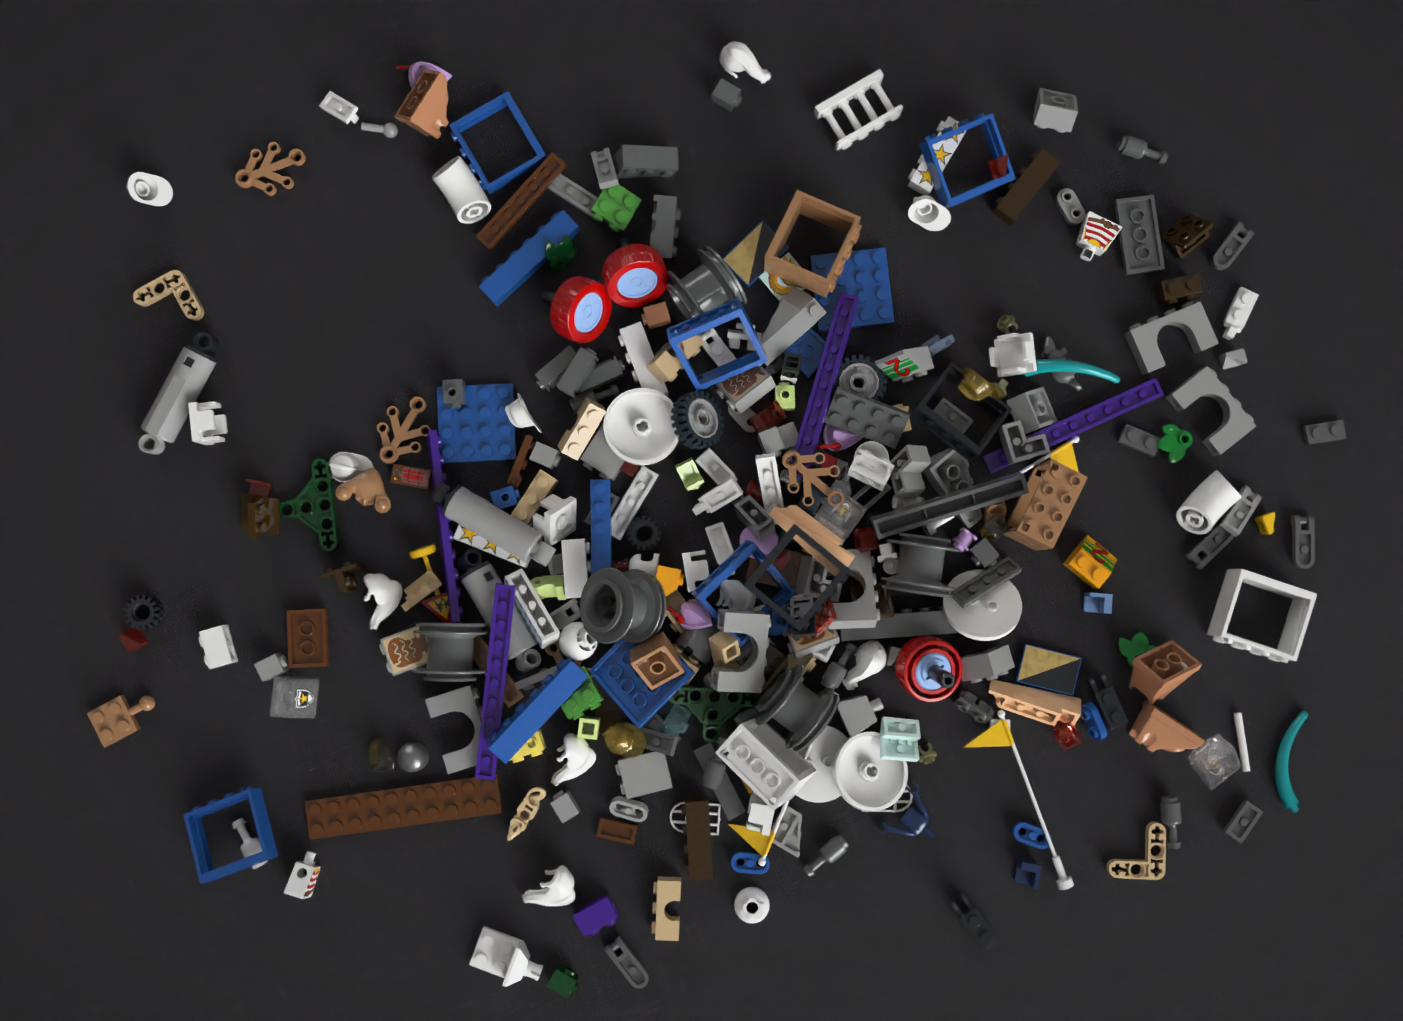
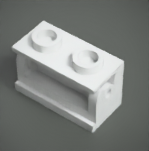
(871, 469)
(217, 646)

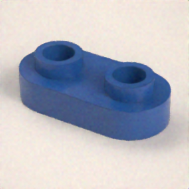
(1093, 721)
(1030, 835)
(749, 864)

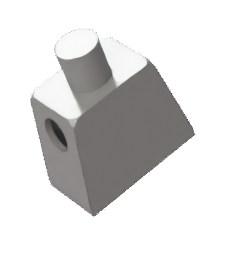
(858, 713)

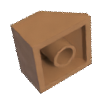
(656, 661)

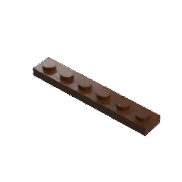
(521, 201)

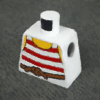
(1096, 235)
(299, 883)

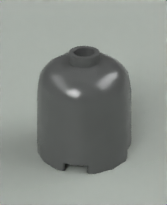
(698, 641)

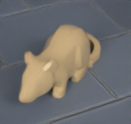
(525, 812)

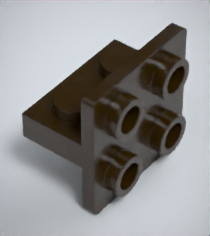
(1187, 234)
(260, 515)
(345, 579)
(776, 664)

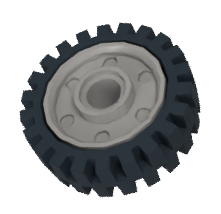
(865, 370)
(697, 420)

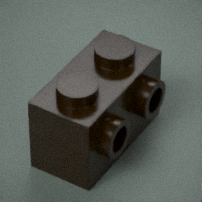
(1178, 288)

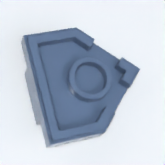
(936, 344)

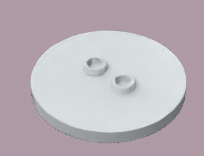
(987, 617)
(821, 756)

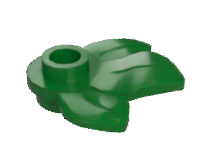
(1173, 442)
(1135, 647)

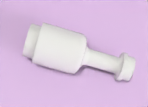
(250, 845)

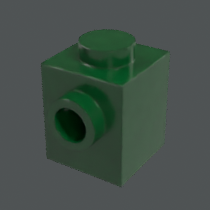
(563, 981)

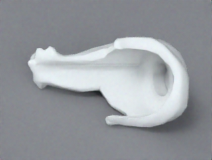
(739, 58)
(386, 594)
(736, 596)
(869, 660)
(579, 758)
(558, 890)

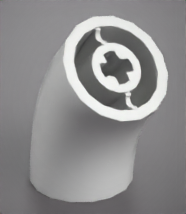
(462, 191)
(1207, 504)

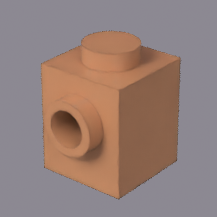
(656, 315)

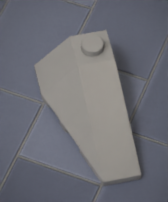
(791, 320)
(948, 474)

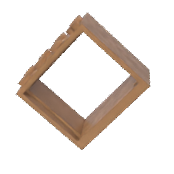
(827, 215)
(1045, 509)

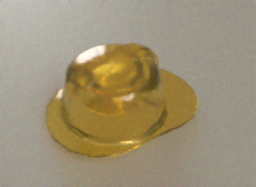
(976, 387)
(625, 740)

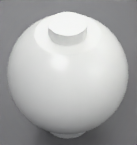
(576, 642)

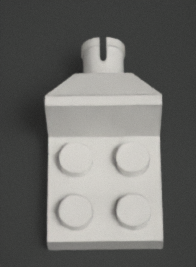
(504, 957)

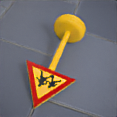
(439, 603)

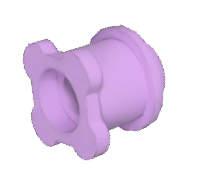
(964, 539)

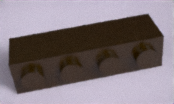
(1026, 187)
(698, 839)

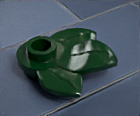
(560, 253)

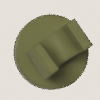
(1005, 322)
(1001, 386)
(927, 757)

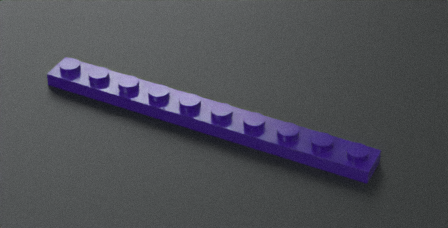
(825, 378)
(1085, 419)
(446, 535)
(495, 678)

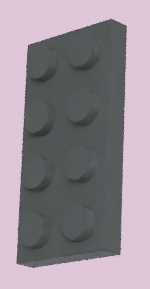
(1139, 235)
(866, 417)

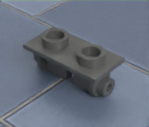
(966, 703)

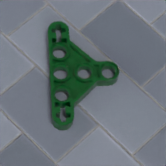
(316, 516)
(702, 705)

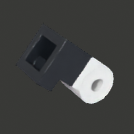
(791, 367)

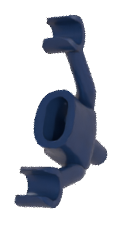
(913, 819)

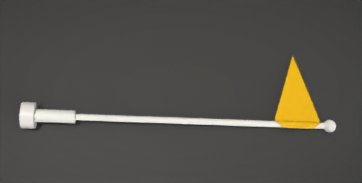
(1063, 454)
(1000, 735)
(760, 842)

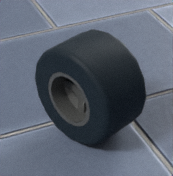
(817, 495)

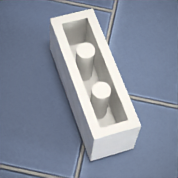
(575, 566)

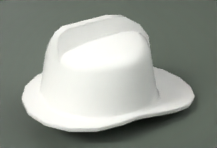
(149, 189)
(929, 213)
(519, 414)
(348, 465)

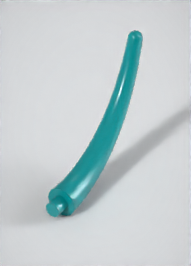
(1060, 365)
(1282, 779)

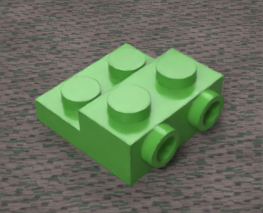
(615, 207)
(583, 698)

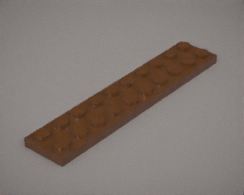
(402, 807)

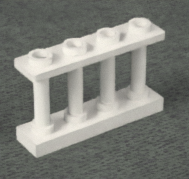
(857, 91)

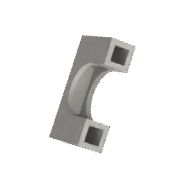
(1190, 319)
(1235, 420)
(863, 611)
(749, 675)
(464, 701)

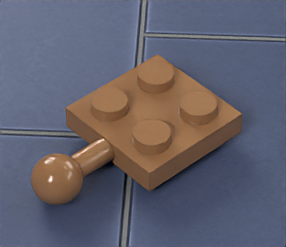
(116, 718)

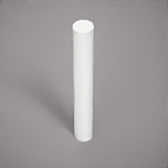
(1241, 742)

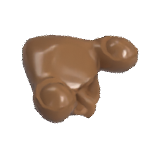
(367, 489)

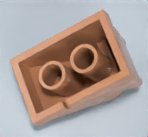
(426, 106)
(1162, 670)
(1163, 731)

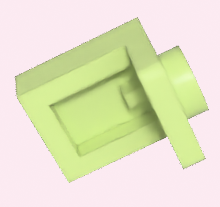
(689, 474)

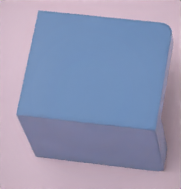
(1097, 602)

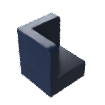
(778, 624)
(1027, 872)

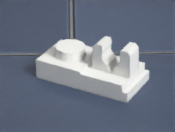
(339, 108)

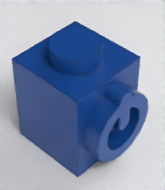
(506, 497)

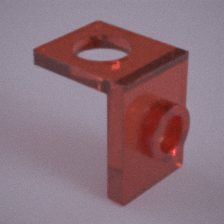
(767, 418)
(259, 487)

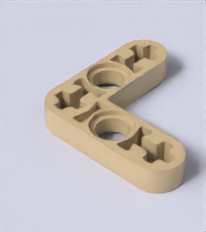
(176, 289)
(1145, 865)

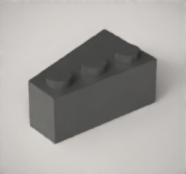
(645, 161)
(664, 226)

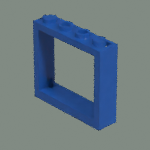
(482, 113)
(996, 147)
(710, 320)
(727, 569)
(198, 838)

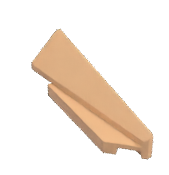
(794, 515)
(1036, 703)

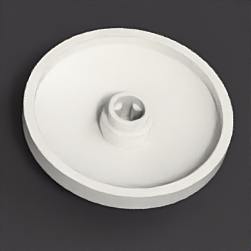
(640, 426)
(864, 777)

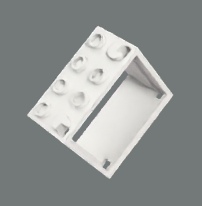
(1294, 627)
(765, 763)

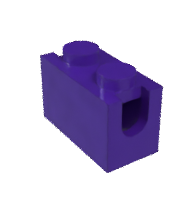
(596, 915)

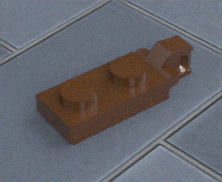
(521, 461)

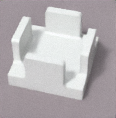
(1013, 354)
(206, 424)
(558, 520)
(694, 570)
(760, 815)

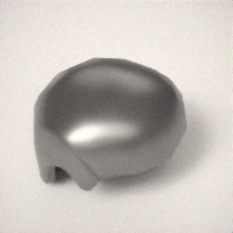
(413, 757)

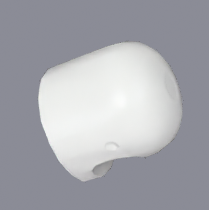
(649, 567)

